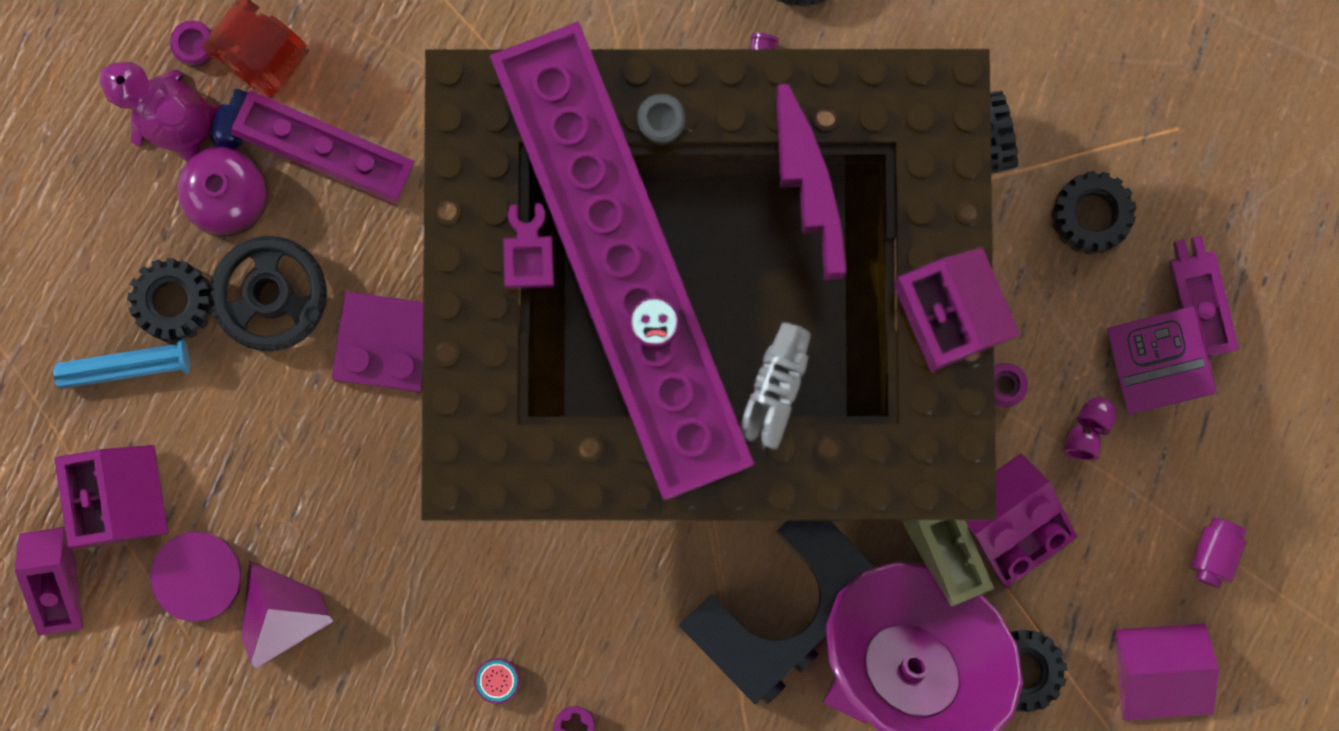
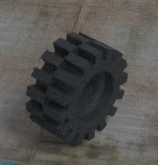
(144, 294)
(1051, 670)

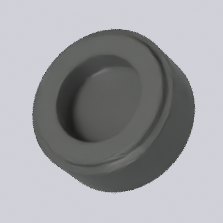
(661, 118)

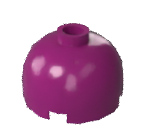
(222, 191)

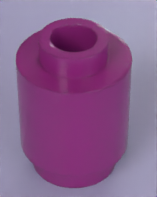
(1218, 552)

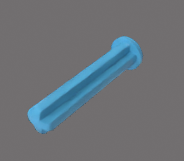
(123, 365)

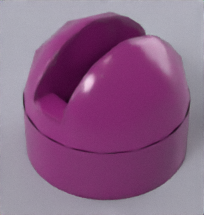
(1098, 414)
(1082, 445)

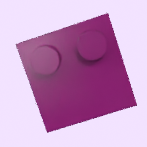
(380, 342)

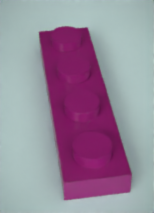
(322, 147)

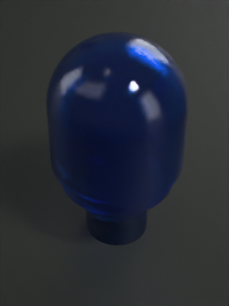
(224, 119)

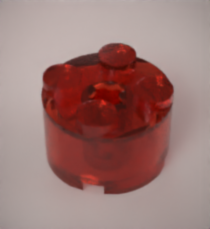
(257, 47)

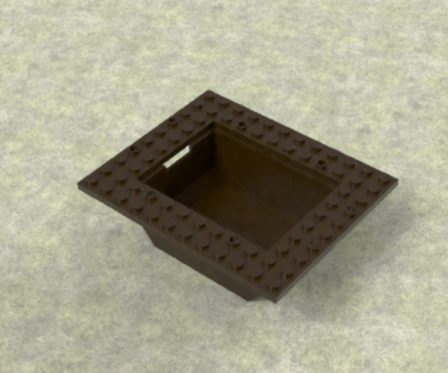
(901, 163)

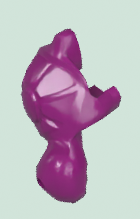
(162, 108)

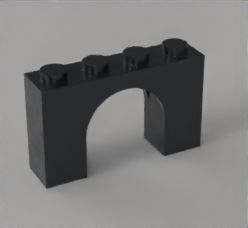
(759, 663)

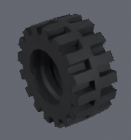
(1003, 138)
(1111, 191)

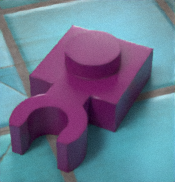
(528, 257)

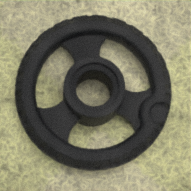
(266, 253)

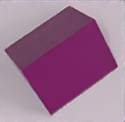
(1166, 671)

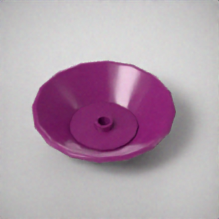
(960, 654)

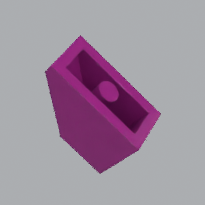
(49, 580)

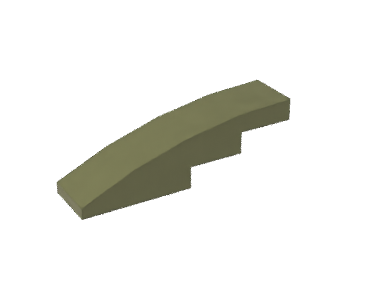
(950, 557)

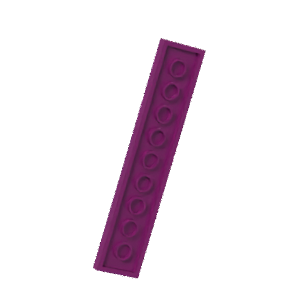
(620, 258)

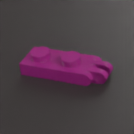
(1200, 284)

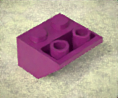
(956, 308)
(111, 496)
(1027, 523)

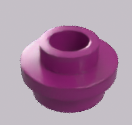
(1018, 381)

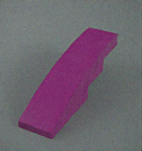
(804, 168)

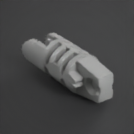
(776, 386)

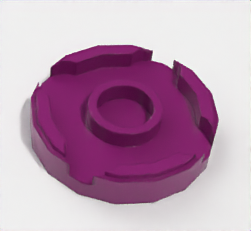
(196, 576)

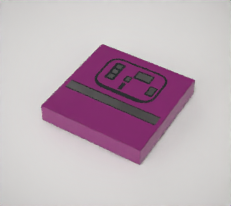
(1162, 360)

